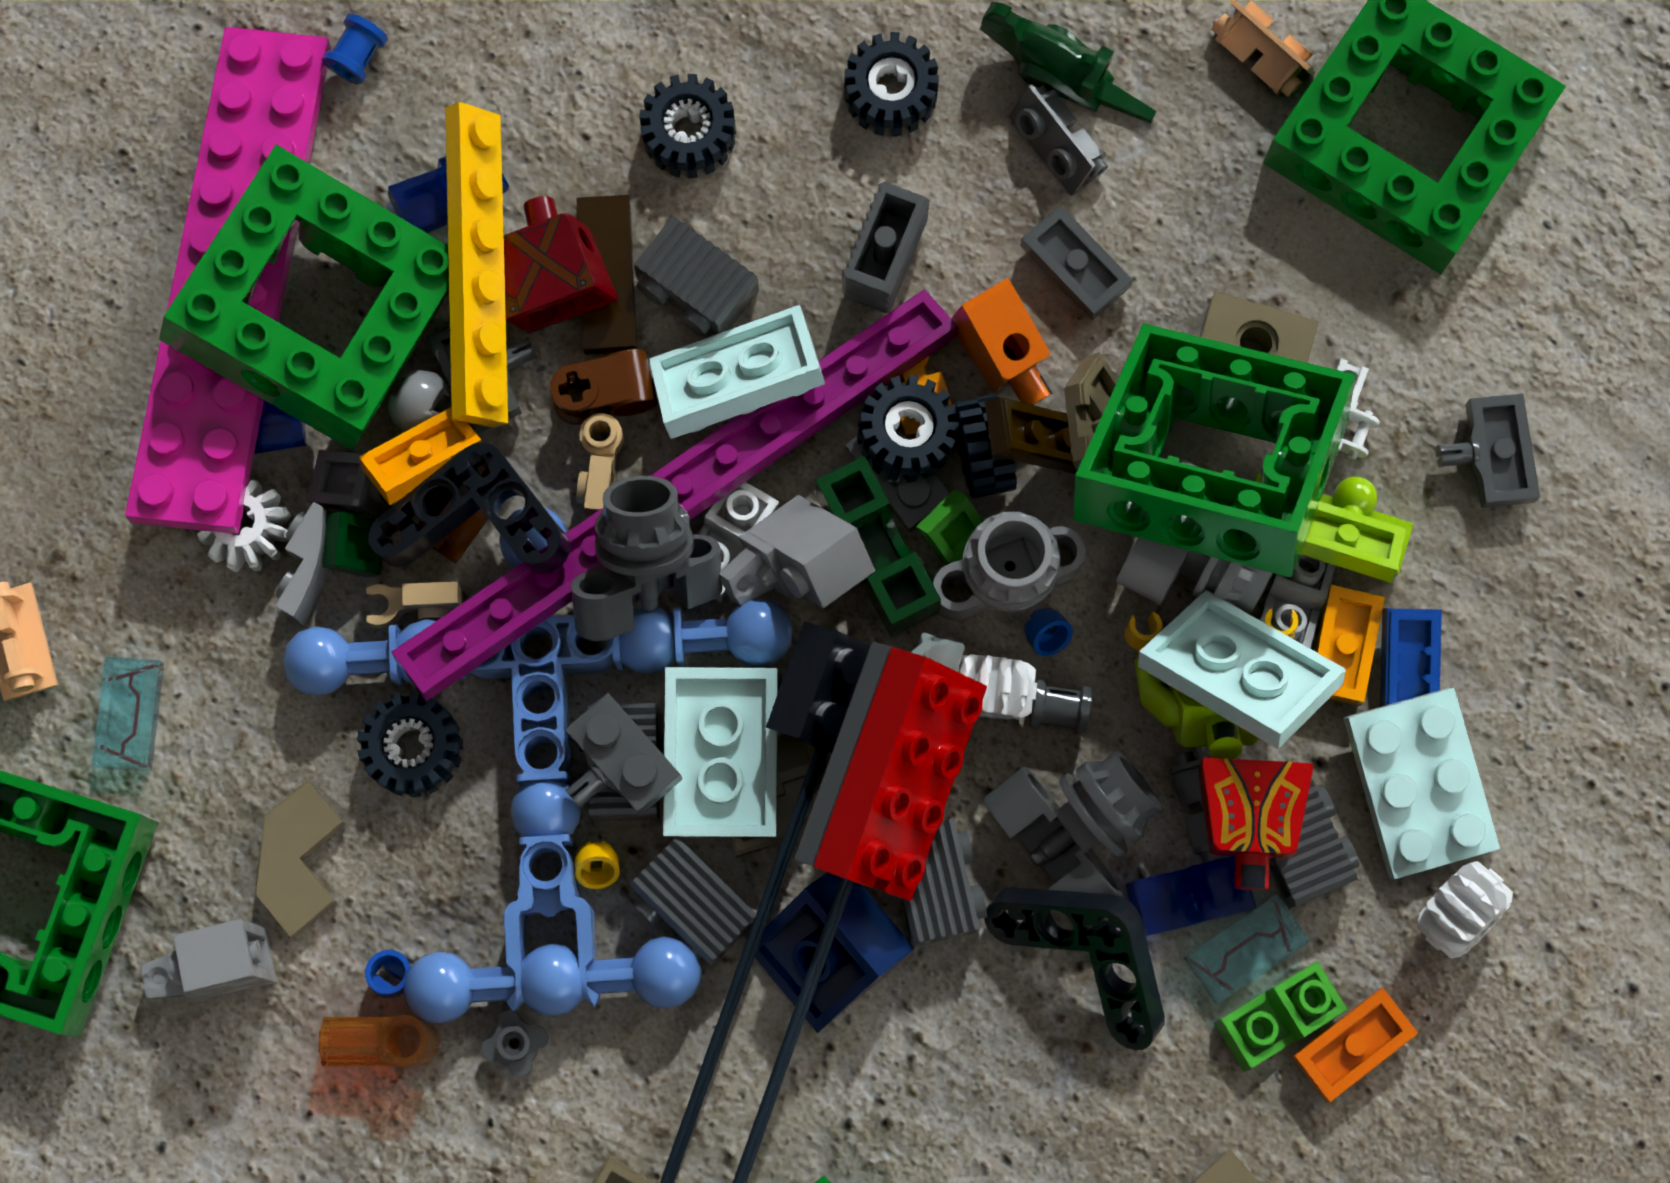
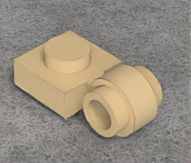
(603, 458)

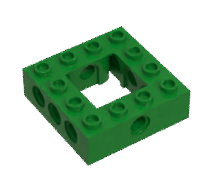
(1378, 188)
(225, 334)
(1227, 388)
(89, 909)

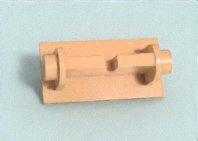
(1249, 32)
(24, 649)

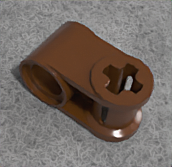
(609, 385)

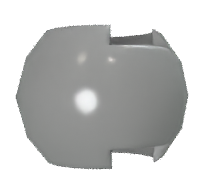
(418, 399)

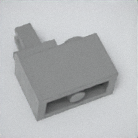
(798, 553)
(212, 963)

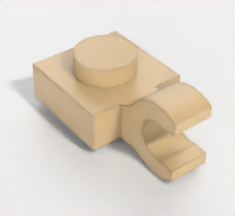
(418, 599)

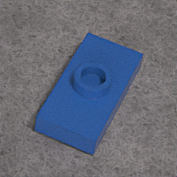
(1409, 653)

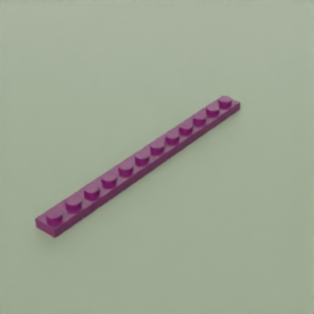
(701, 477)

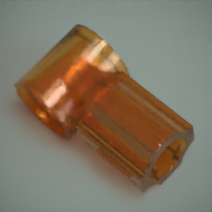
(373, 1041)

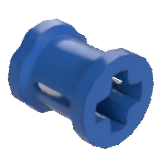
(354, 48)

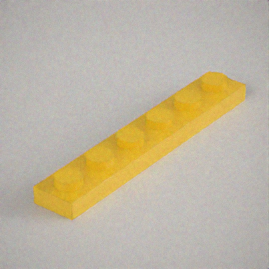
(476, 266)

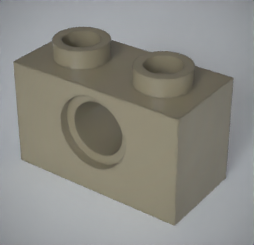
(1277, 331)

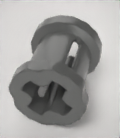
(1061, 707)

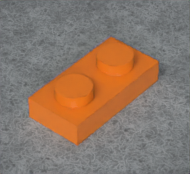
(1354, 1045)

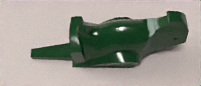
(1060, 62)

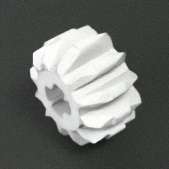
(252, 541)
(1008, 683)
(1464, 909)

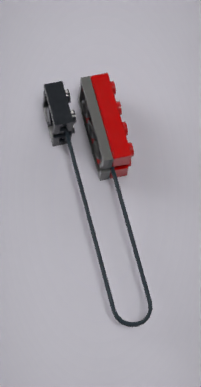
(895, 748)

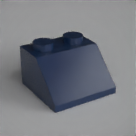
(861, 953)

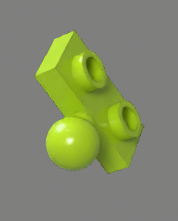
(1350, 538)

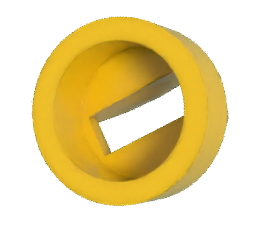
(596, 877)

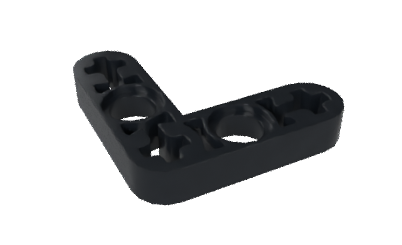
(483, 494)
(1102, 941)

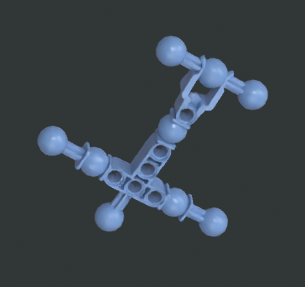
(542, 813)

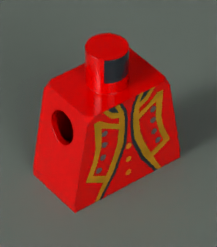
(1253, 813)

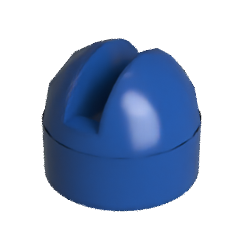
(1043, 638)
(393, 963)

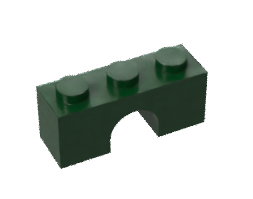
(900, 582)

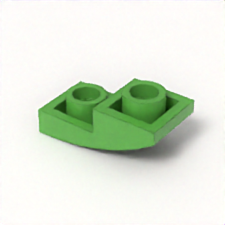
(1280, 1016)

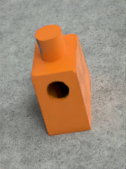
(999, 321)

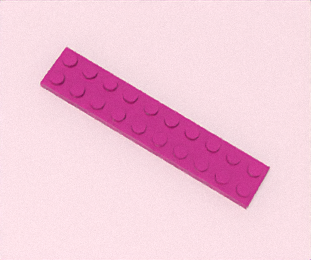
(196, 422)

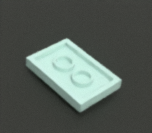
(736, 372)
(1241, 668)
(722, 752)
(1421, 783)

